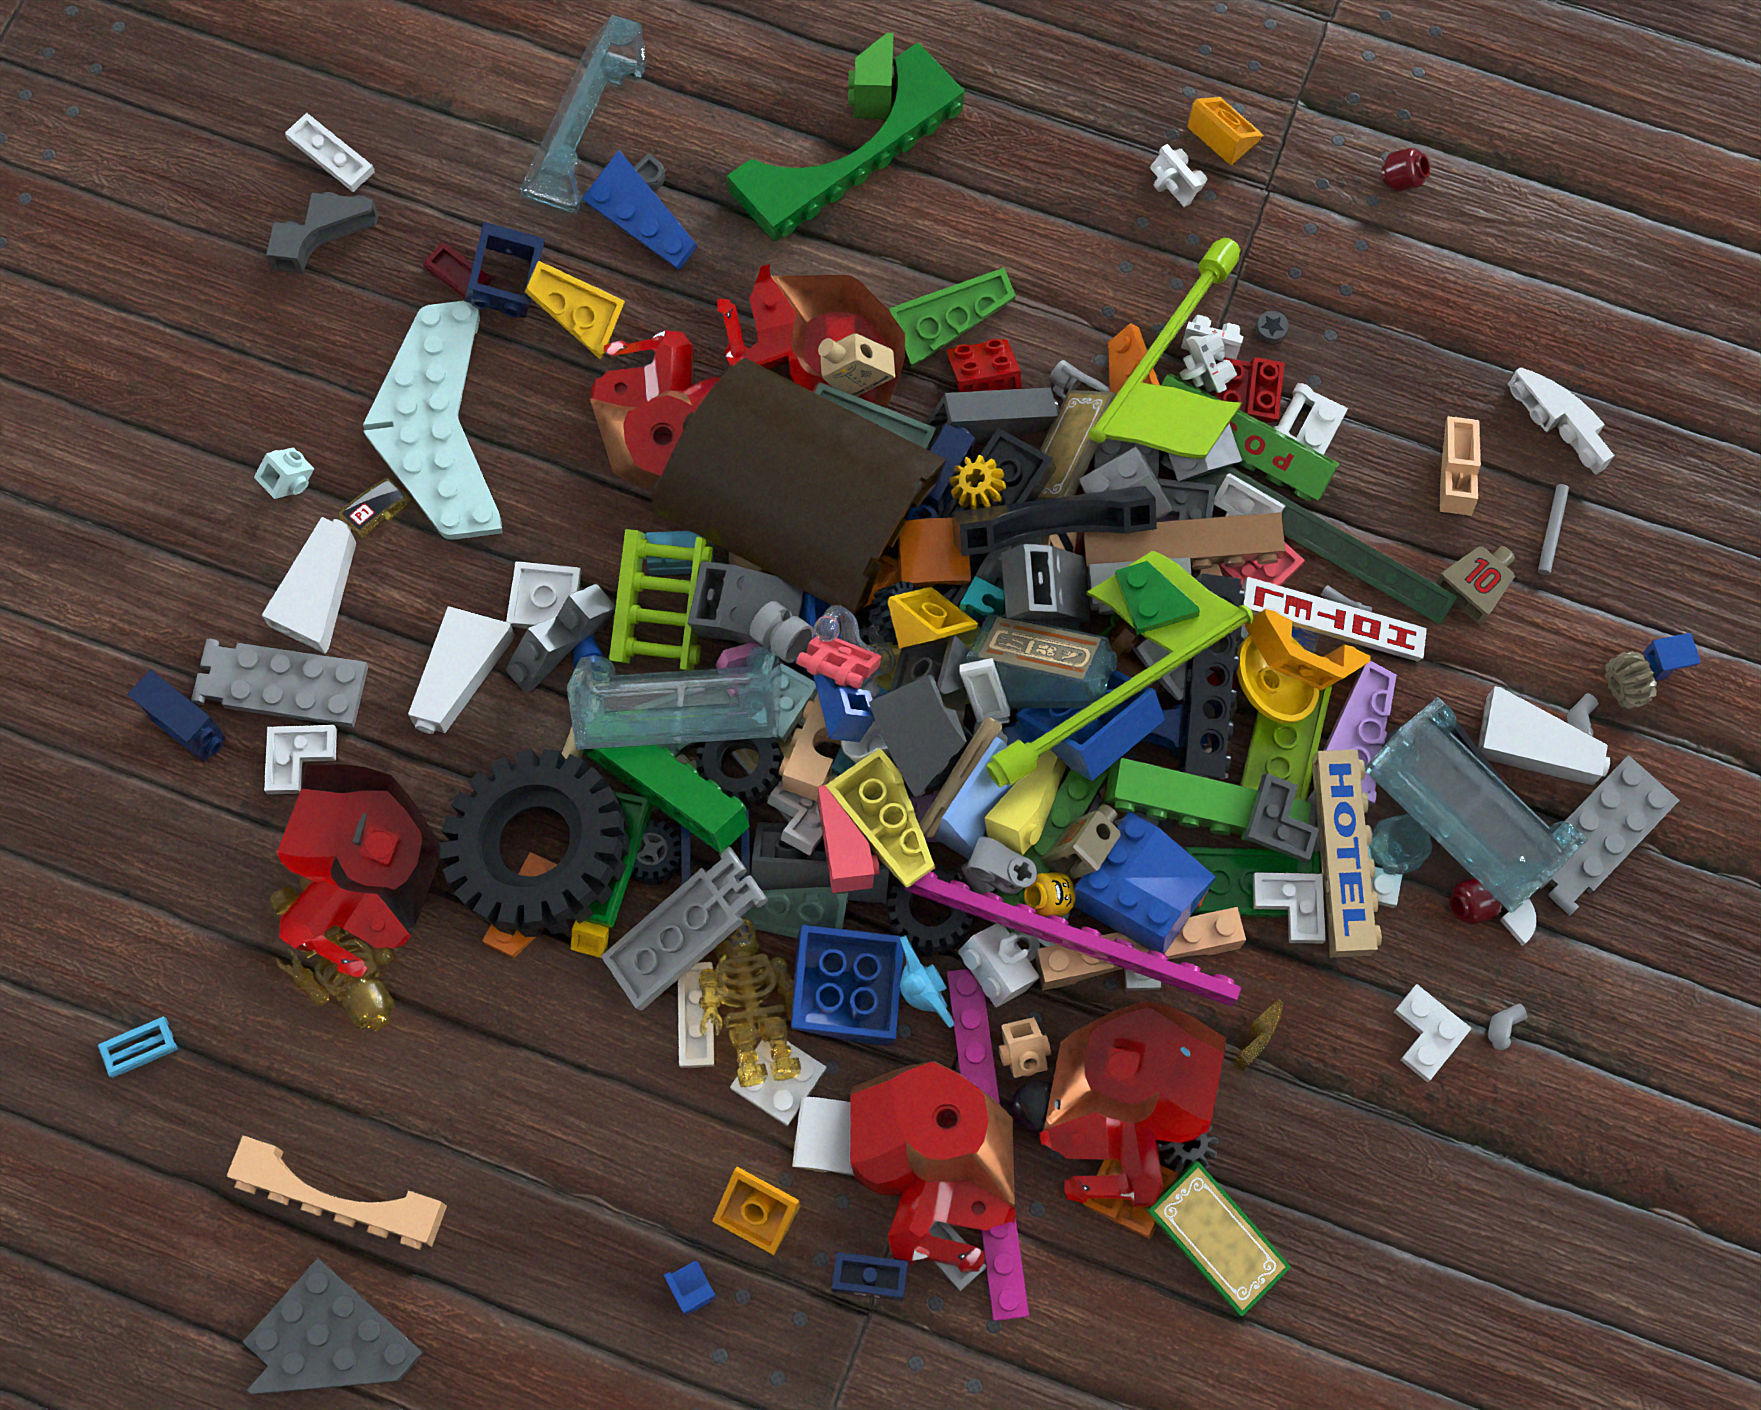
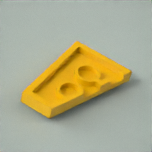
(577, 306)

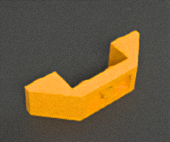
(1273, 639)

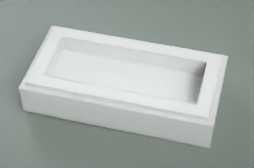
(984, 689)

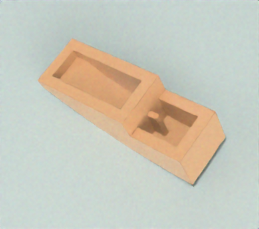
(1460, 466)

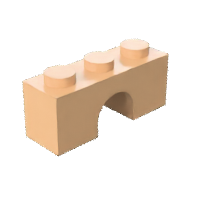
(806, 767)

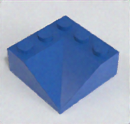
(1104, 739)
(1144, 885)
(847, 984)

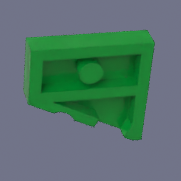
(1152, 598)

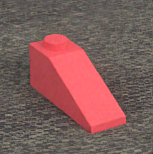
(846, 848)

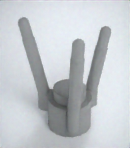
(1069, 378)

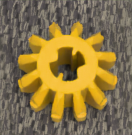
(970, 475)

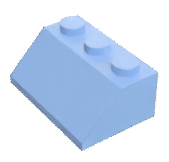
(964, 818)

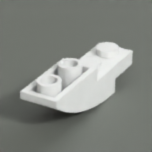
(1557, 407)

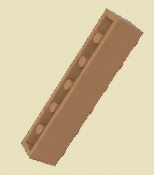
(1203, 540)

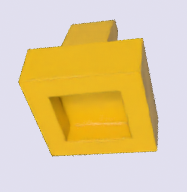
(589, 938)

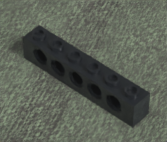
(1198, 691)

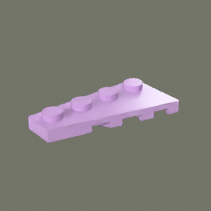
(1365, 719)

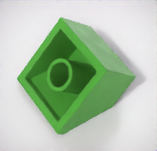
(872, 80)

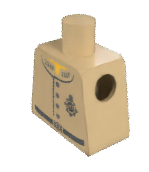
(856, 364)

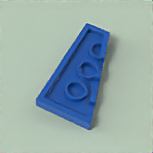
(634, 207)

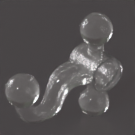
(828, 629)

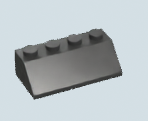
(786, 867)

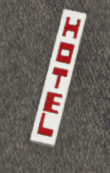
(1337, 619)

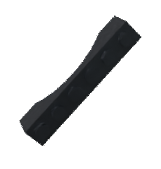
(1107, 511)

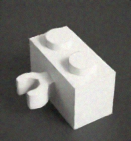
(998, 964)

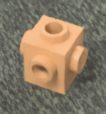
(1024, 1048)

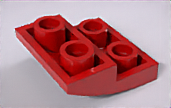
(1256, 387)

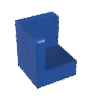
(1671, 654)
(690, 1287)

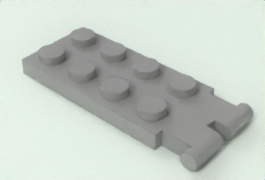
(281, 683)
(1614, 823)
(683, 929)

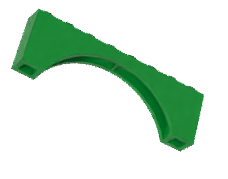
(787, 196)

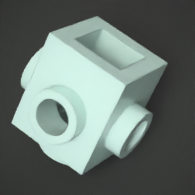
(284, 473)

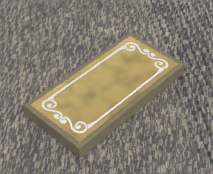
(1069, 440)

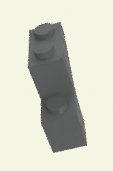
(326, 220)
(553, 639)

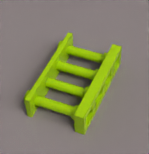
(633, 581)

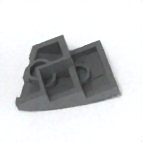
(918, 731)

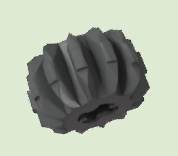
(1199, 1153)

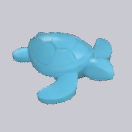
(923, 985)

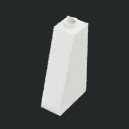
(314, 586)
(457, 666)
(1536, 741)

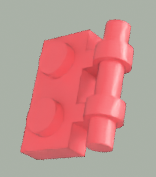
(839, 661)

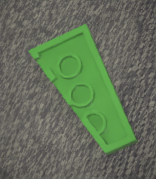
(950, 312)

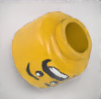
(1051, 894)

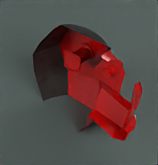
(362, 888)

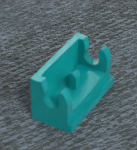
(982, 600)

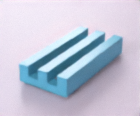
(144, 1058)

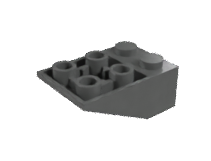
(1045, 584)
(731, 597)

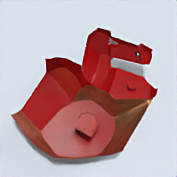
(800, 313)
(646, 406)
(1125, 1090)
(941, 1150)

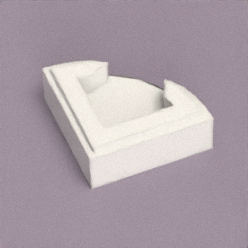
(1521, 922)

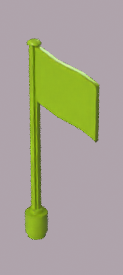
(1166, 415)
(1182, 639)

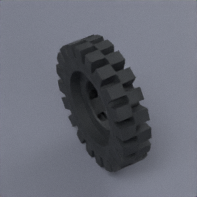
(569, 888)

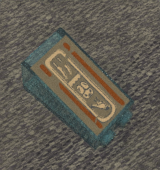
(1045, 662)

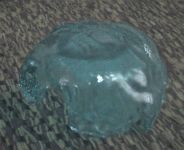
(1400, 844)

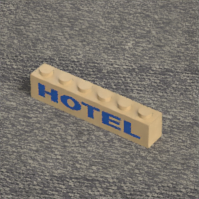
(1344, 853)

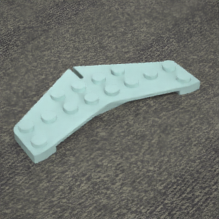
(424, 431)

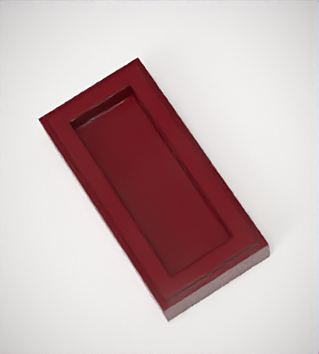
(452, 269)

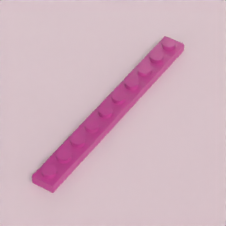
(1085, 941)
(977, 1065)

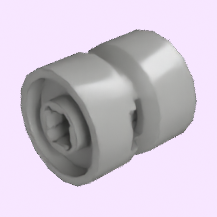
(783, 631)

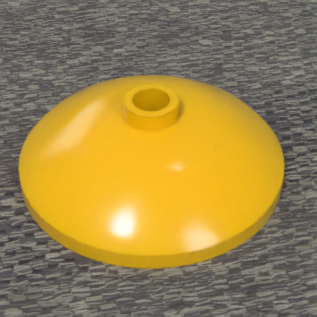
(1271, 691)

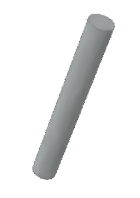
(1553, 529)

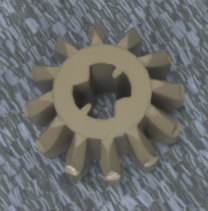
(1630, 680)

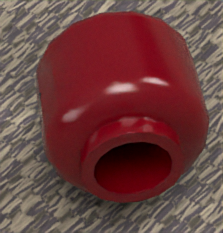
(1405, 169)
(1473, 902)

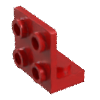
(985, 366)

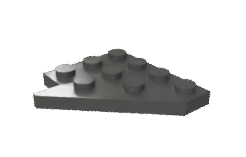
(327, 1339)

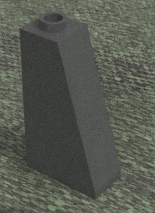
(983, 412)

